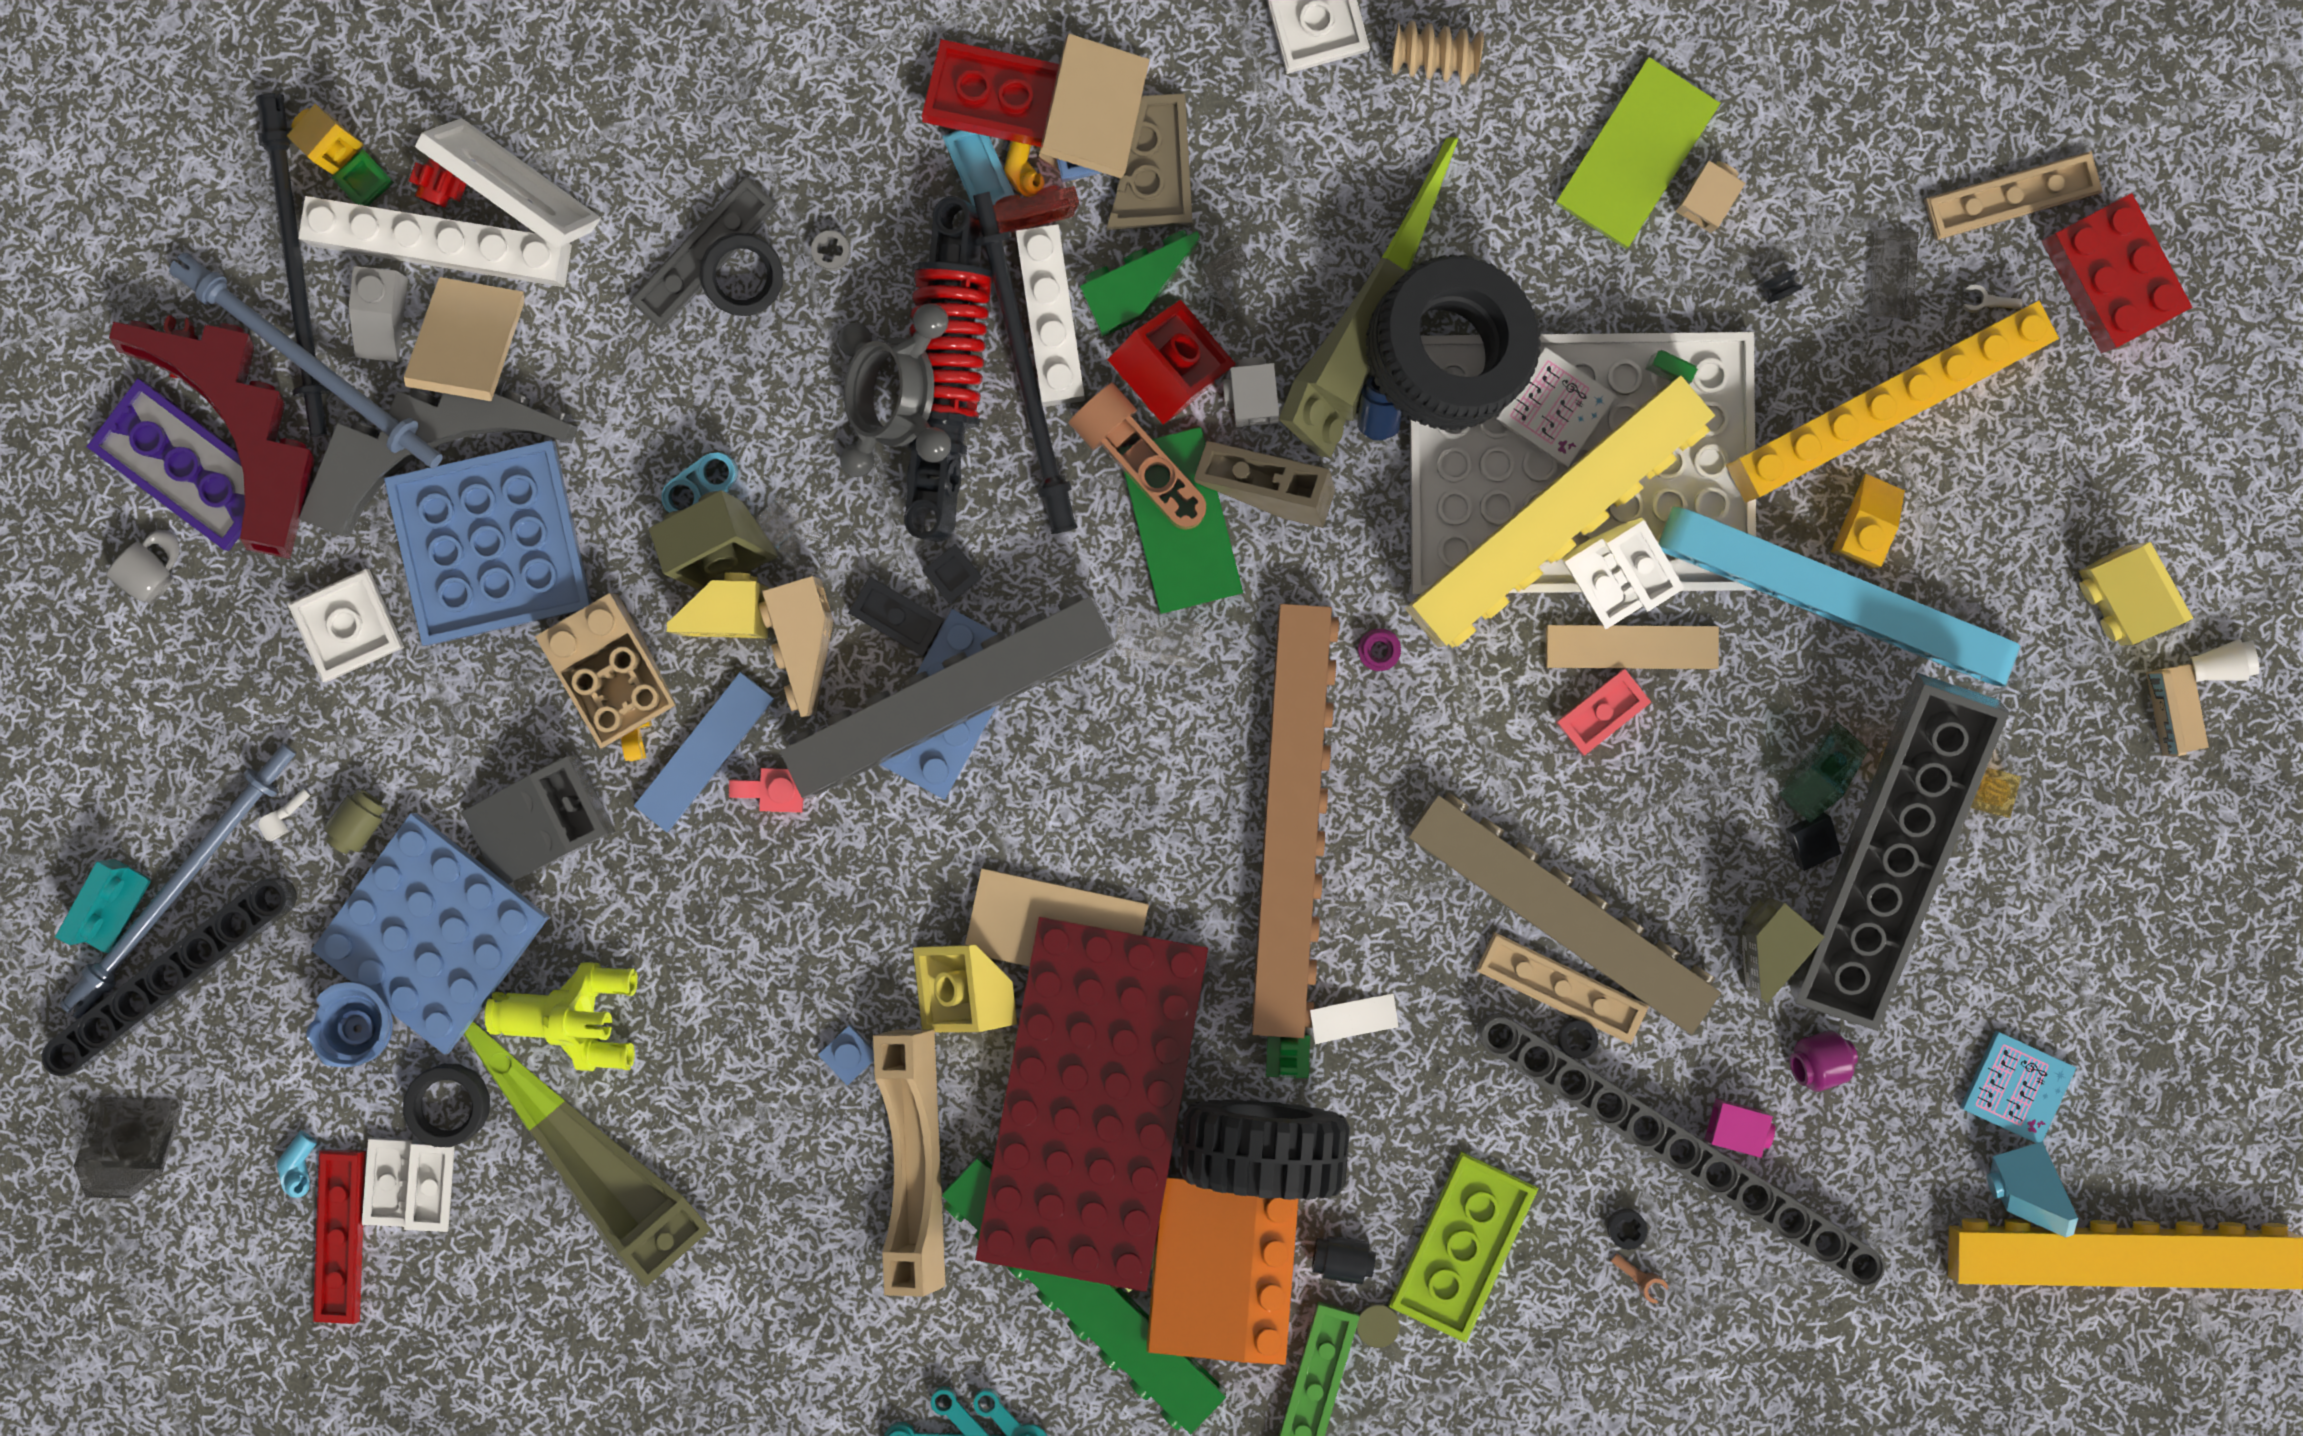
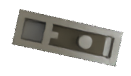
(1268, 482)

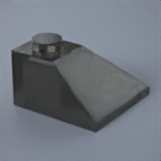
(125, 1145)

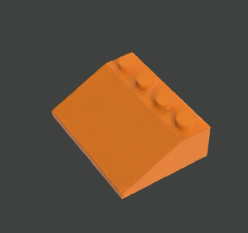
(1222, 1275)

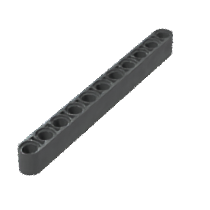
(1695, 1163)

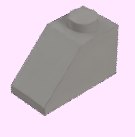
(377, 312)

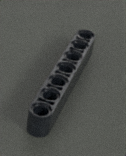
(151, 983)

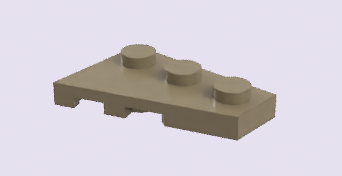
(1157, 173)

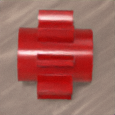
(436, 184)

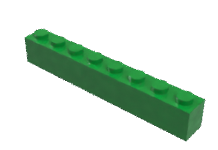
(1106, 1317)

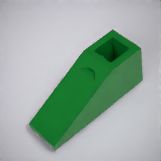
(1129, 291)

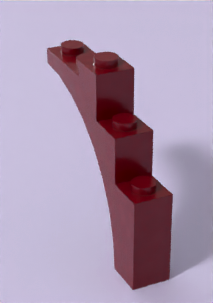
(218, 369)

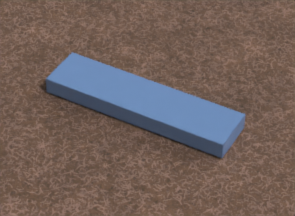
(704, 752)

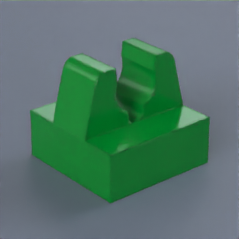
(1288, 1057)

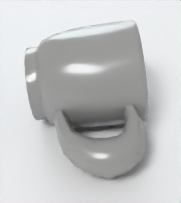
(141, 571)

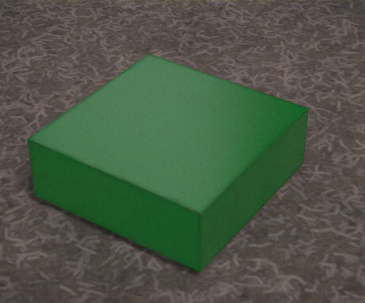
(362, 179)
(1671, 367)

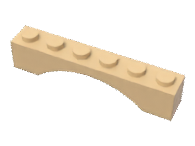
(915, 1231)

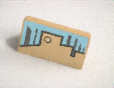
(2177, 710)

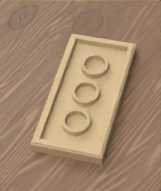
(1010, 906)

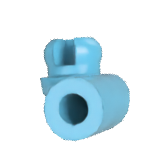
(292, 1165)

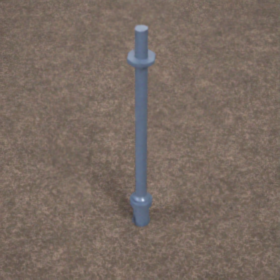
(212, 288)
(100, 976)

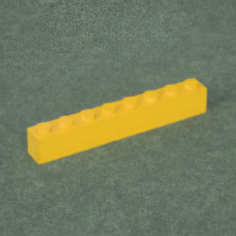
(1892, 402)
(2126, 1255)

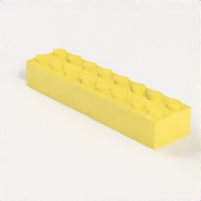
(1567, 506)

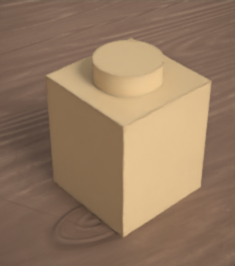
(1711, 195)

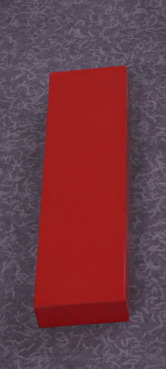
(339, 1236)

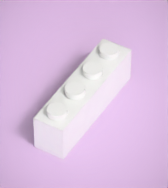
(1050, 315)

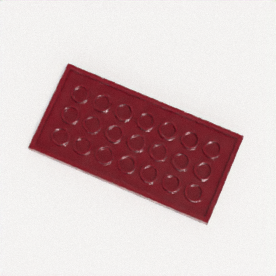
(1092, 1104)

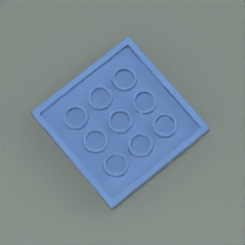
(488, 543)
(430, 932)

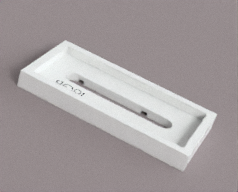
(508, 182)

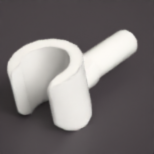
(1990, 300)
(272, 823)

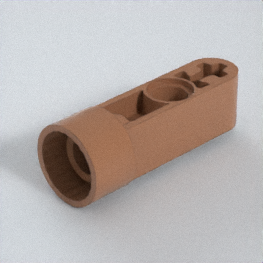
(1109, 423)

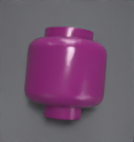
(1823, 1061)

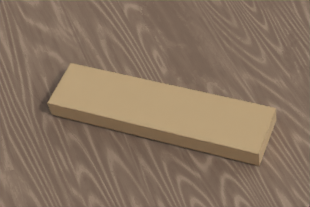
(2013, 196)
(1632, 647)
(1562, 988)

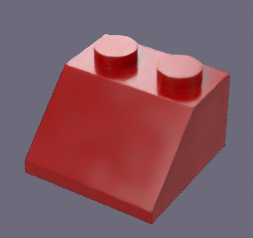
(1171, 361)

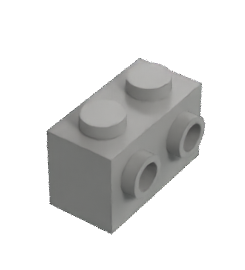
(1252, 393)

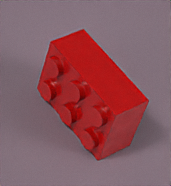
(2116, 274)

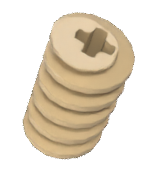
(1437, 52)

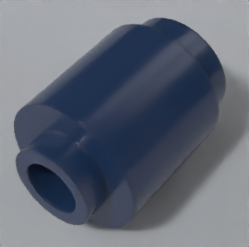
(1376, 415)

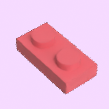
(1603, 712)

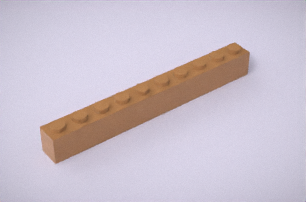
(1292, 820)

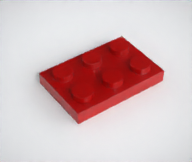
(990, 93)

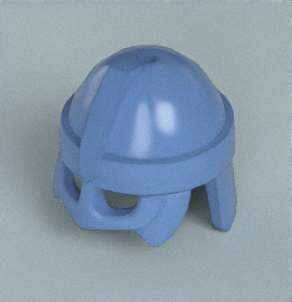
(334, 1026)

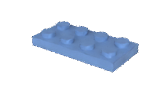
(941, 759)

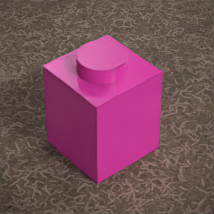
(1740, 1128)

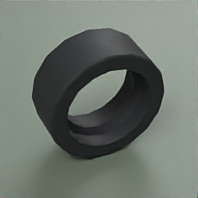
(773, 281)
(420, 1125)

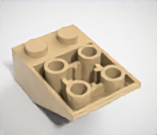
(803, 633)
(606, 669)

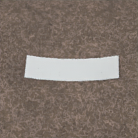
(1354, 1018)

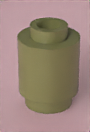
(354, 821)

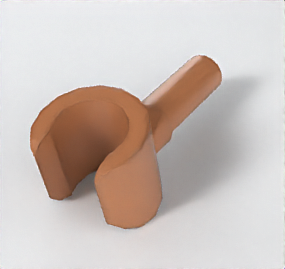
(1643, 1280)

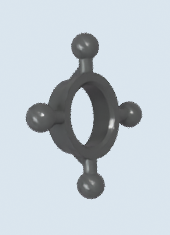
(915, 391)

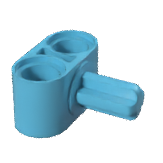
(697, 480)

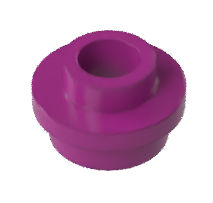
(1393, 649)

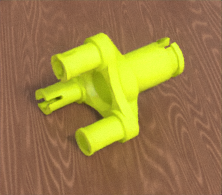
(568, 1016)

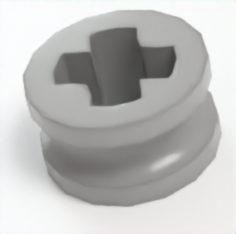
(823, 239)

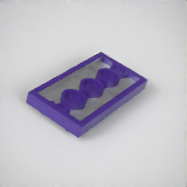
(175, 462)

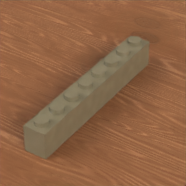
(1563, 913)

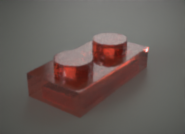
(1045, 207)

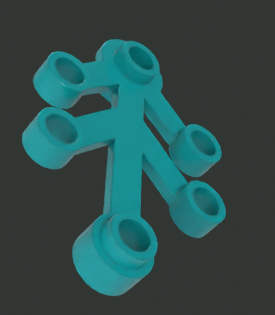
(966, 1422)

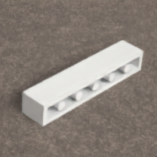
(433, 241)

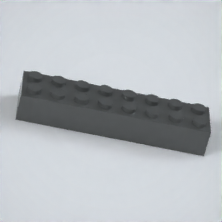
(1899, 850)

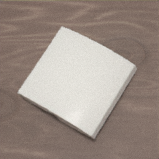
(1622, 572)
(408, 1184)

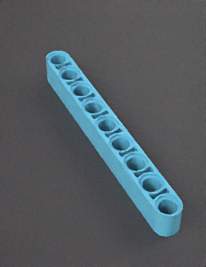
(1838, 596)

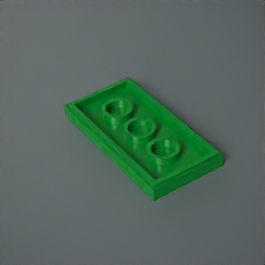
(1191, 563)

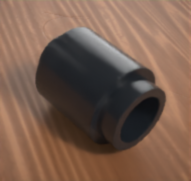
(1343, 1259)

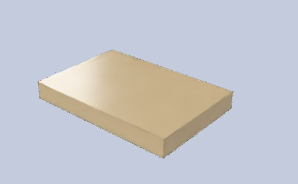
(1094, 106)
(464, 339)

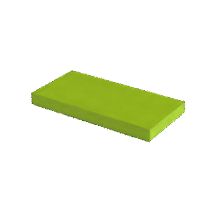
(1637, 153)
(1463, 1246)

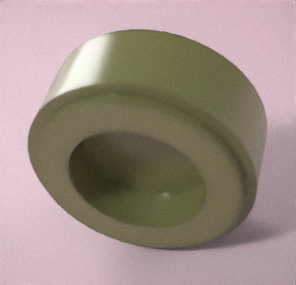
(1378, 1325)

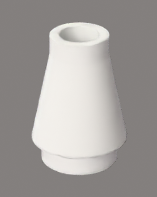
(2227, 663)

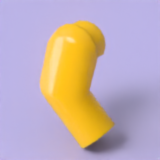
(1020, 171)

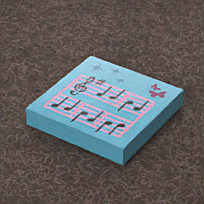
(2018, 1087)

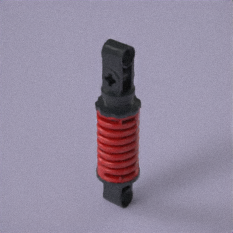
(951, 281)

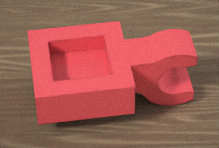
(774, 789)

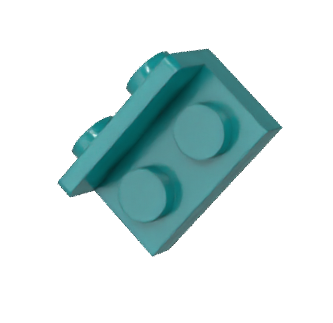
(104, 905)

